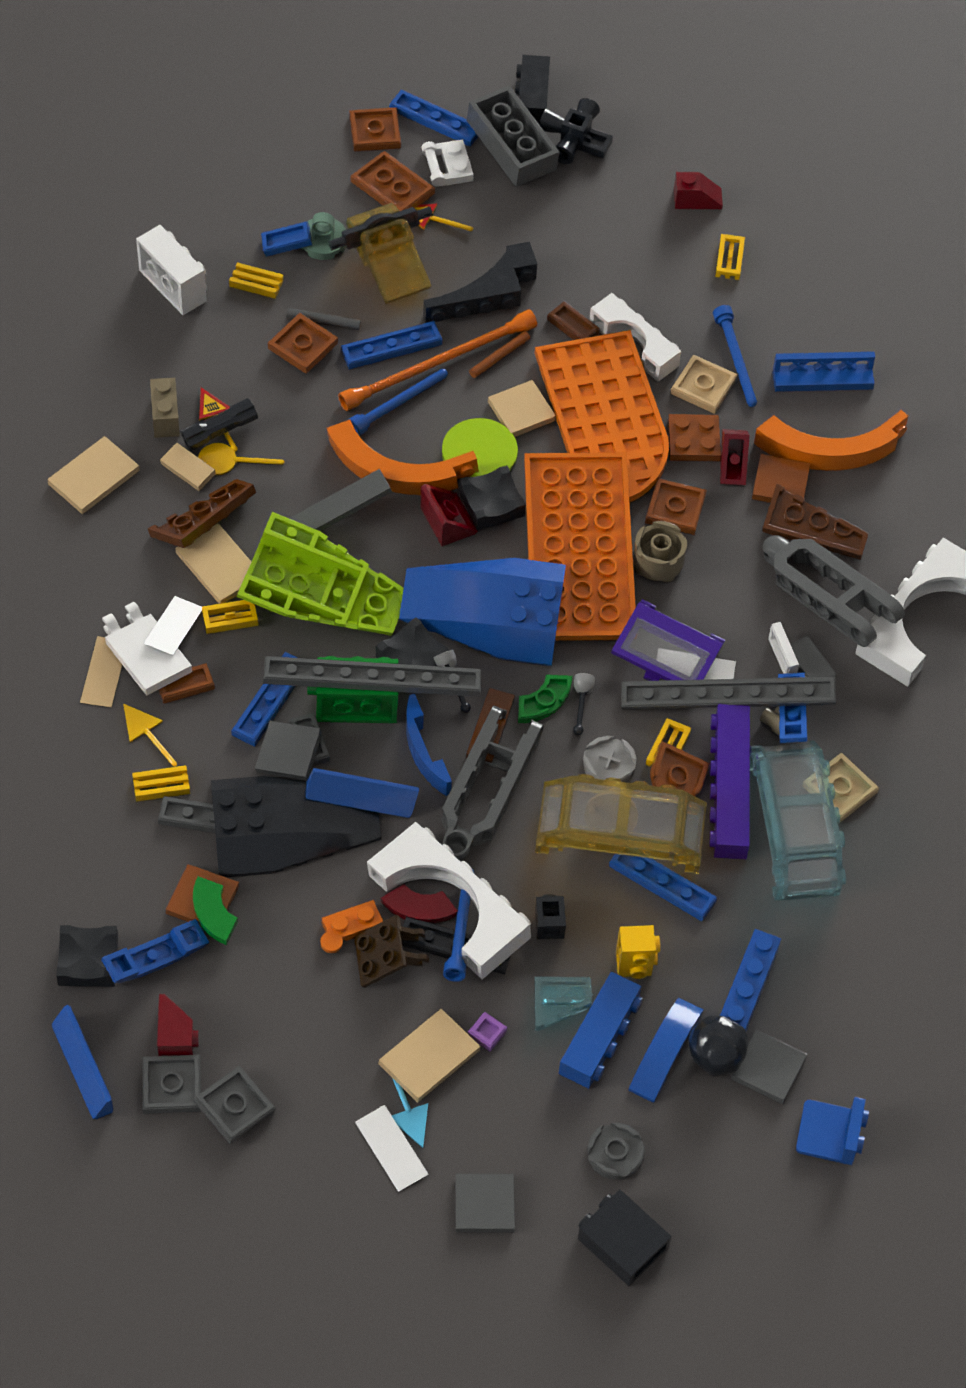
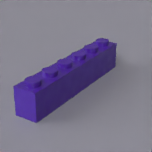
(731, 782)

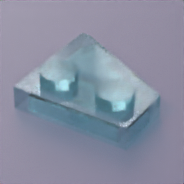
(560, 998)

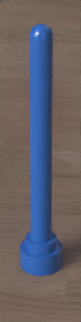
(724, 318)
(362, 422)
(455, 967)

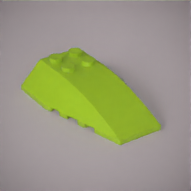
(319, 582)

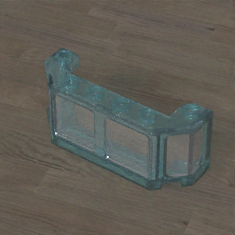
(800, 820)

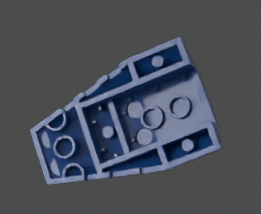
(489, 605)

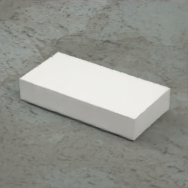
(782, 649)

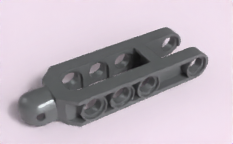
(838, 612)
(505, 759)

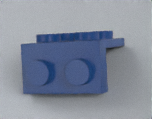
(832, 1130)

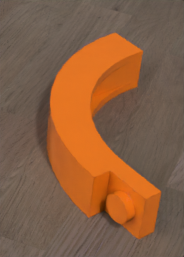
(830, 453)
(400, 476)

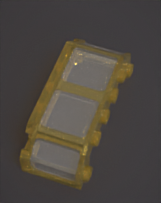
(622, 819)

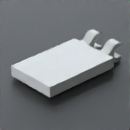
(145, 664)

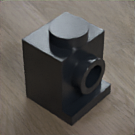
(550, 917)

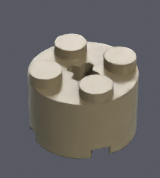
(659, 551)

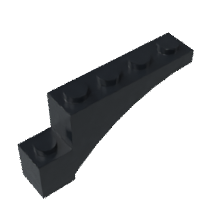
(491, 292)

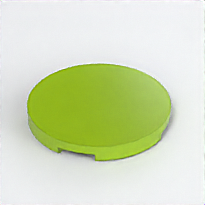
(487, 438)

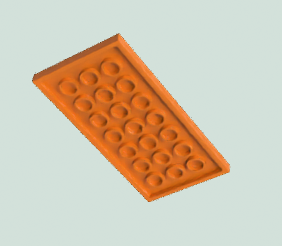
(583, 521)

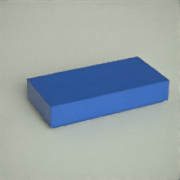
(286, 238)

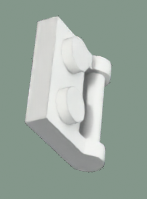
(454, 159)

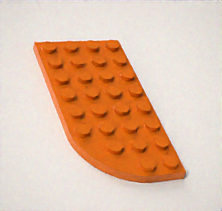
(606, 403)

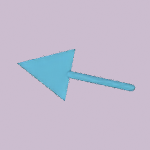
(411, 1120)

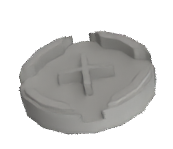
(609, 759)

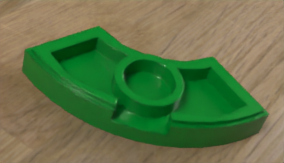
(545, 700)
(211, 911)

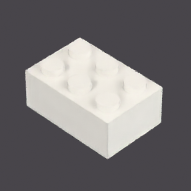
(171, 269)

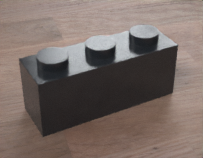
(533, 83)

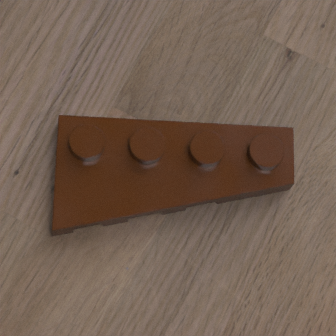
(203, 515)
(797, 519)

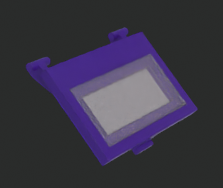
(666, 646)

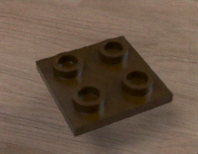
(381, 950)

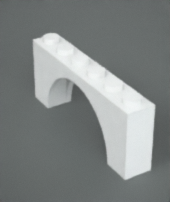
(893, 650)
(420, 856)

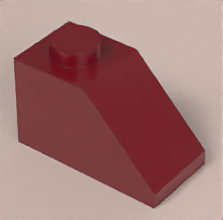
(696, 191)
(734, 456)
(175, 1030)

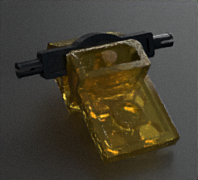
(387, 246)

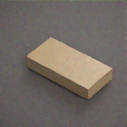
(187, 466)

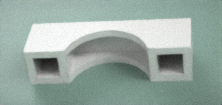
(658, 355)

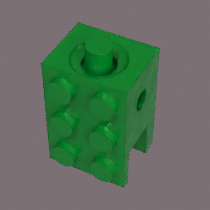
(355, 704)

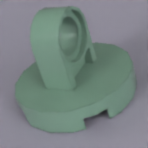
(324, 228)

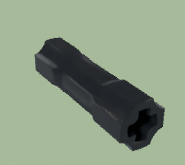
(204, 431)

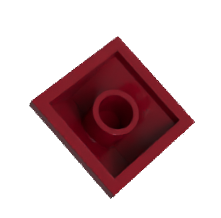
(446, 514)

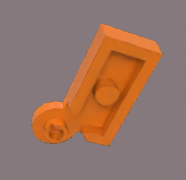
(347, 924)

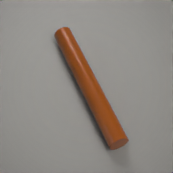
(499, 354)

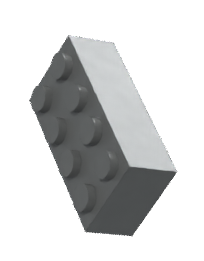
(512, 136)

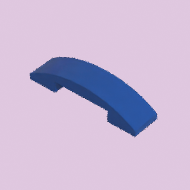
(792, 719)
(435, 771)
(155, 954)
(665, 1049)

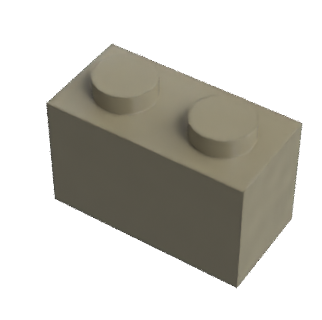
(164, 407)

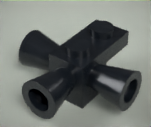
(577, 131)

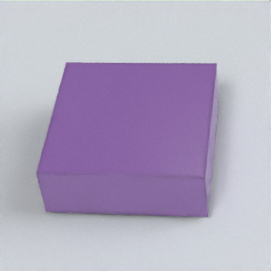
(487, 1031)

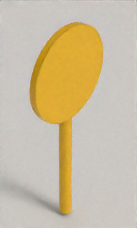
(224, 458)

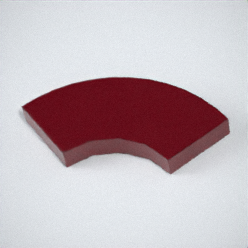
(423, 907)

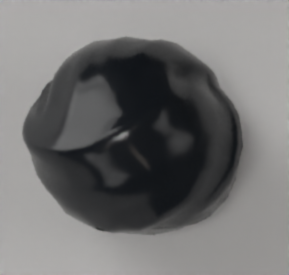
(718, 1045)

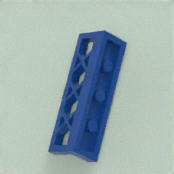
(823, 375)

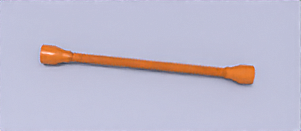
(354, 397)

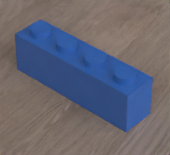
(751, 978)
(600, 1029)

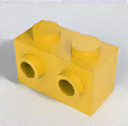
(637, 951)

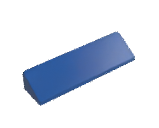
(361, 792)
(82, 1063)

